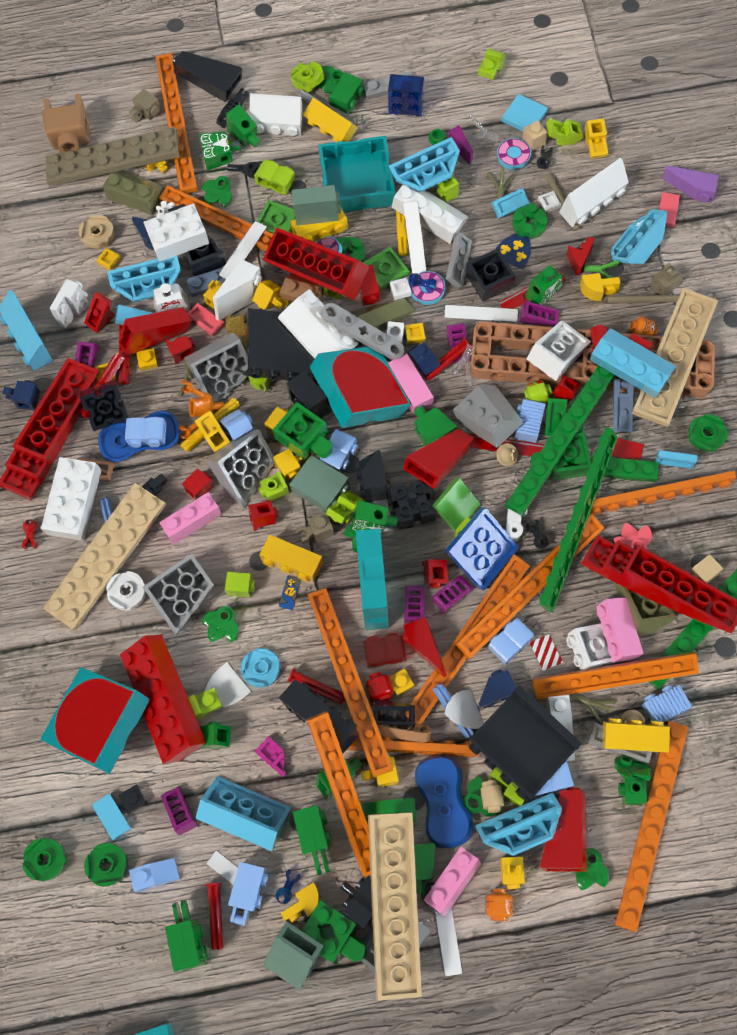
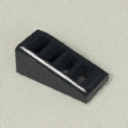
(394, 706)

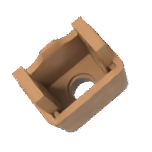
(66, 125)

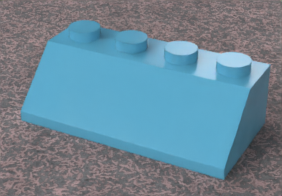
(24, 332)
(632, 362)
(243, 813)

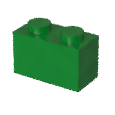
(346, 93)

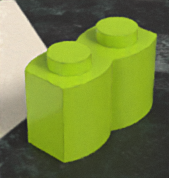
(274, 176)

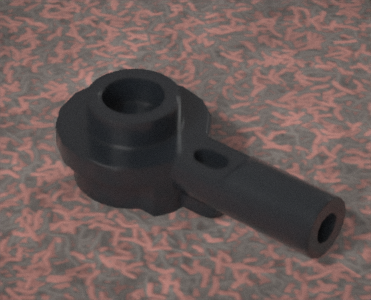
(249, 169)

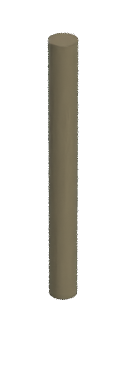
(554, 187)
(642, 298)

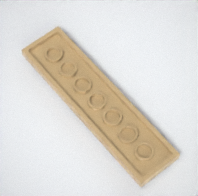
(680, 348)
(104, 556)
(394, 906)

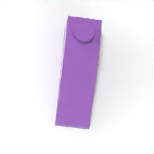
(693, 183)

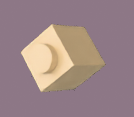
(535, 135)
(706, 569)

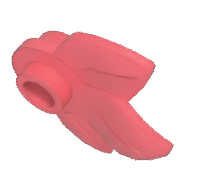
(633, 537)

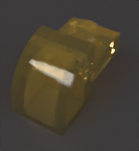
(236, 325)

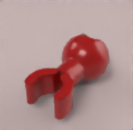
(29, 529)

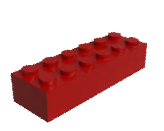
(316, 263)
(169, 709)

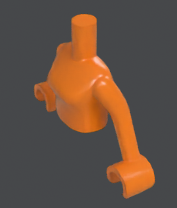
(197, 406)

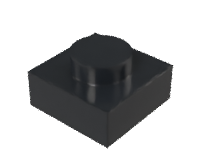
(132, 799)

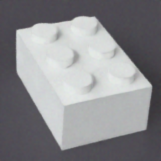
(176, 232)

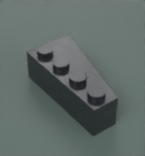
(204, 257)
(305, 704)

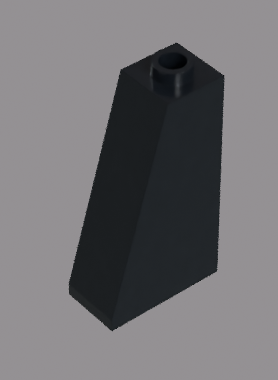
(208, 74)

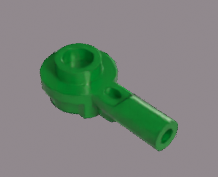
(436, 136)

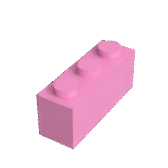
(411, 383)
(190, 518)
(619, 630)
(452, 881)

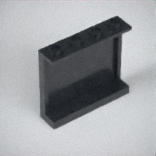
(272, 348)
(523, 743)

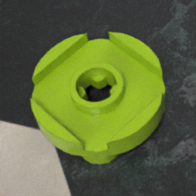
(307, 76)

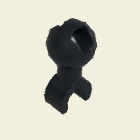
(543, 162)
(540, 540)

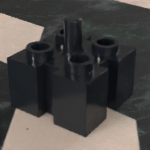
(104, 405)
(412, 504)
(359, 903)

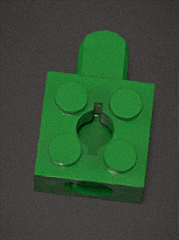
(303, 433)
(573, 462)
(313, 836)
(335, 934)
(185, 940)

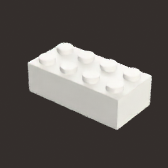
(71, 499)

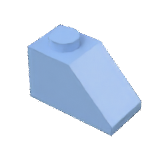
(154, 875)

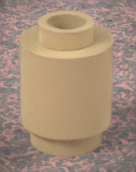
(492, 796)

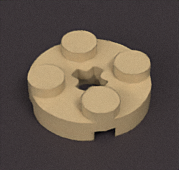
(98, 240)

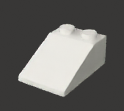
(237, 289)
(558, 350)

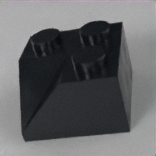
(490, 274)
(308, 394)
(372, 478)

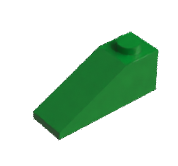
(389, 806)

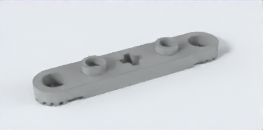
(352, 325)

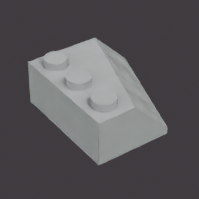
(219, 366)
(488, 414)
(242, 465)
(179, 591)

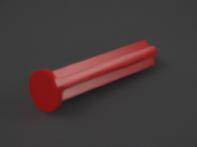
(448, 358)
(318, 687)
(215, 916)

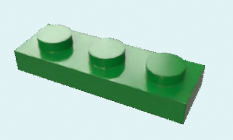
(632, 470)

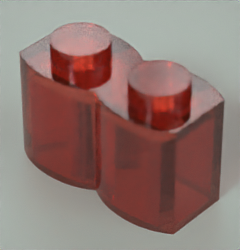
(384, 650)

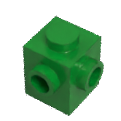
(216, 735)
(633, 791)

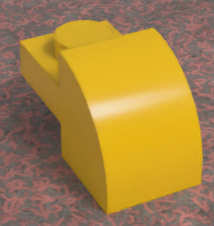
(596, 138)
(594, 287)
(212, 431)
(308, 900)

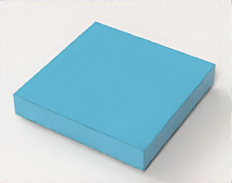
(523, 112)

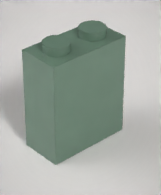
(316, 205)
(319, 483)
(293, 955)

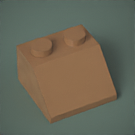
(296, 286)

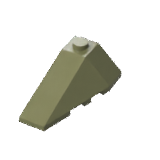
(382, 313)
(646, 614)

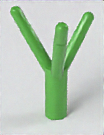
(598, 268)

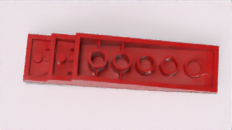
(47, 429)
(662, 582)

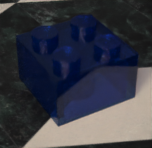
(406, 95)

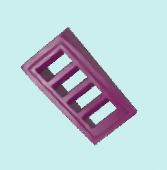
(462, 143)
(539, 309)
(454, 332)
(93, 347)
(436, 599)
(410, 618)
(185, 822)

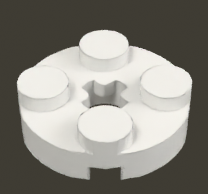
(129, 601)

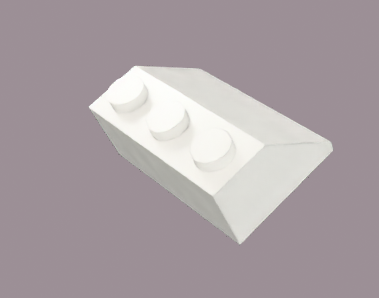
(277, 114)

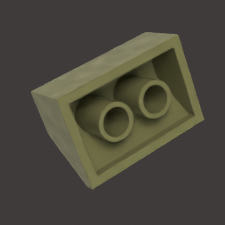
(133, 191)

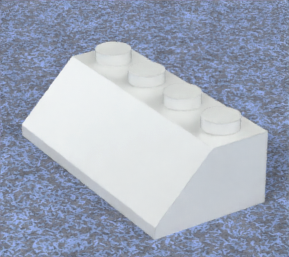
(595, 193)
(433, 212)
(309, 328)

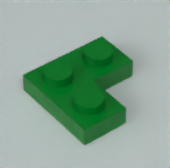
(555, 412)

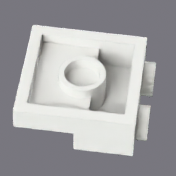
(68, 302)
(589, 647)

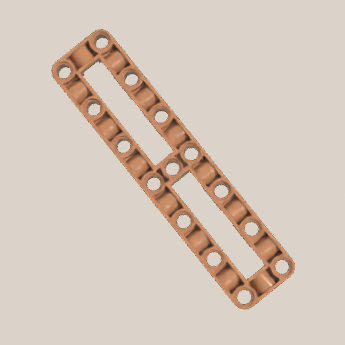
(501, 367)

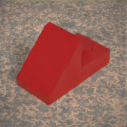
(579, 256)
(99, 312)

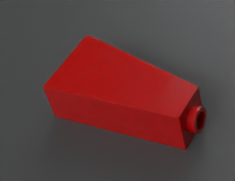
(153, 329)
(438, 458)
(569, 844)

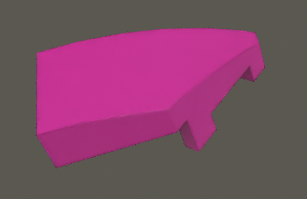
(272, 755)

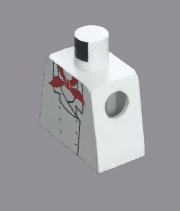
(170, 297)

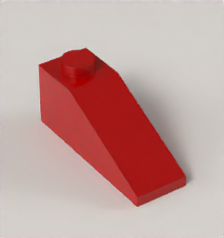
(421, 640)

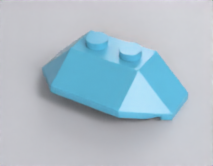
(427, 166)
(640, 238)
(140, 279)
(522, 826)

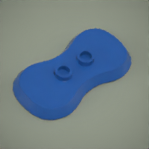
(115, 448)
(447, 817)

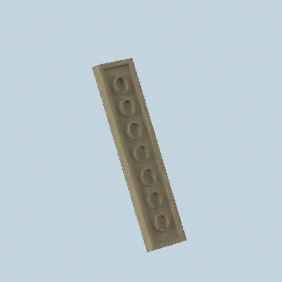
(112, 156)

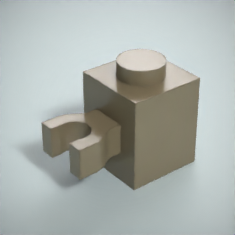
(145, 105)
(666, 280)
(319, 528)

